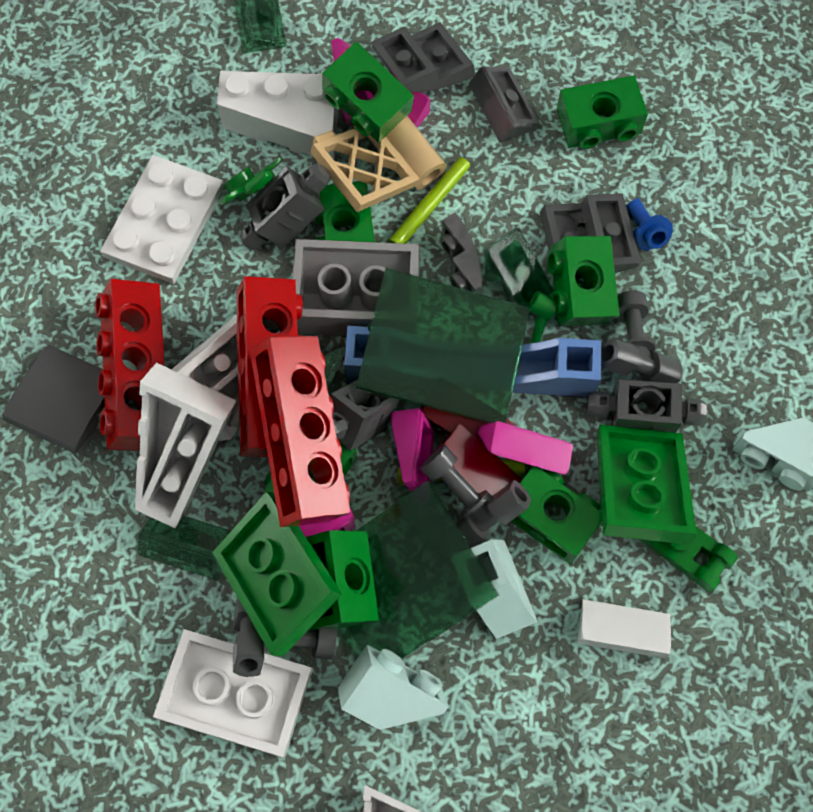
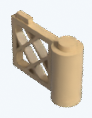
(401, 150)

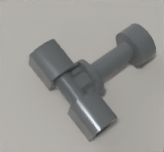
(638, 352)
(480, 509)
(250, 648)

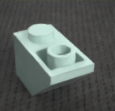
(783, 450)
(512, 608)
(388, 692)

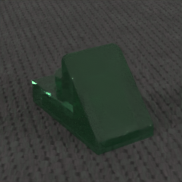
(516, 268)

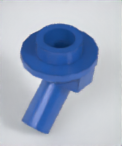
(649, 227)

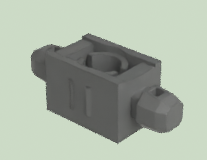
(285, 206)
(656, 394)
(360, 414)

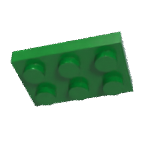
(644, 485)
(275, 576)

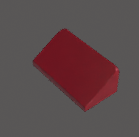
(476, 463)

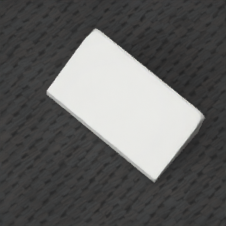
(625, 629)

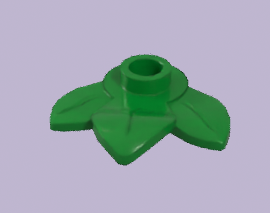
(247, 183)

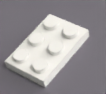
(162, 219)
(215, 701)

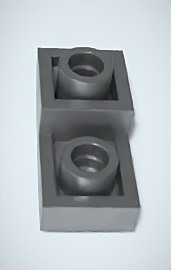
(460, 248)

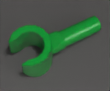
(544, 308)

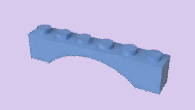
(546, 367)

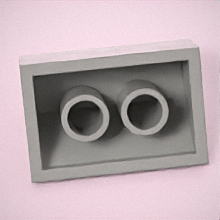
(344, 281)

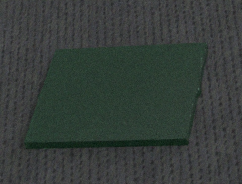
(443, 347)
(420, 574)

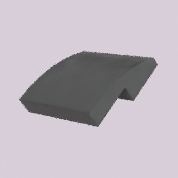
(424, 59)
(594, 217)
(57, 399)

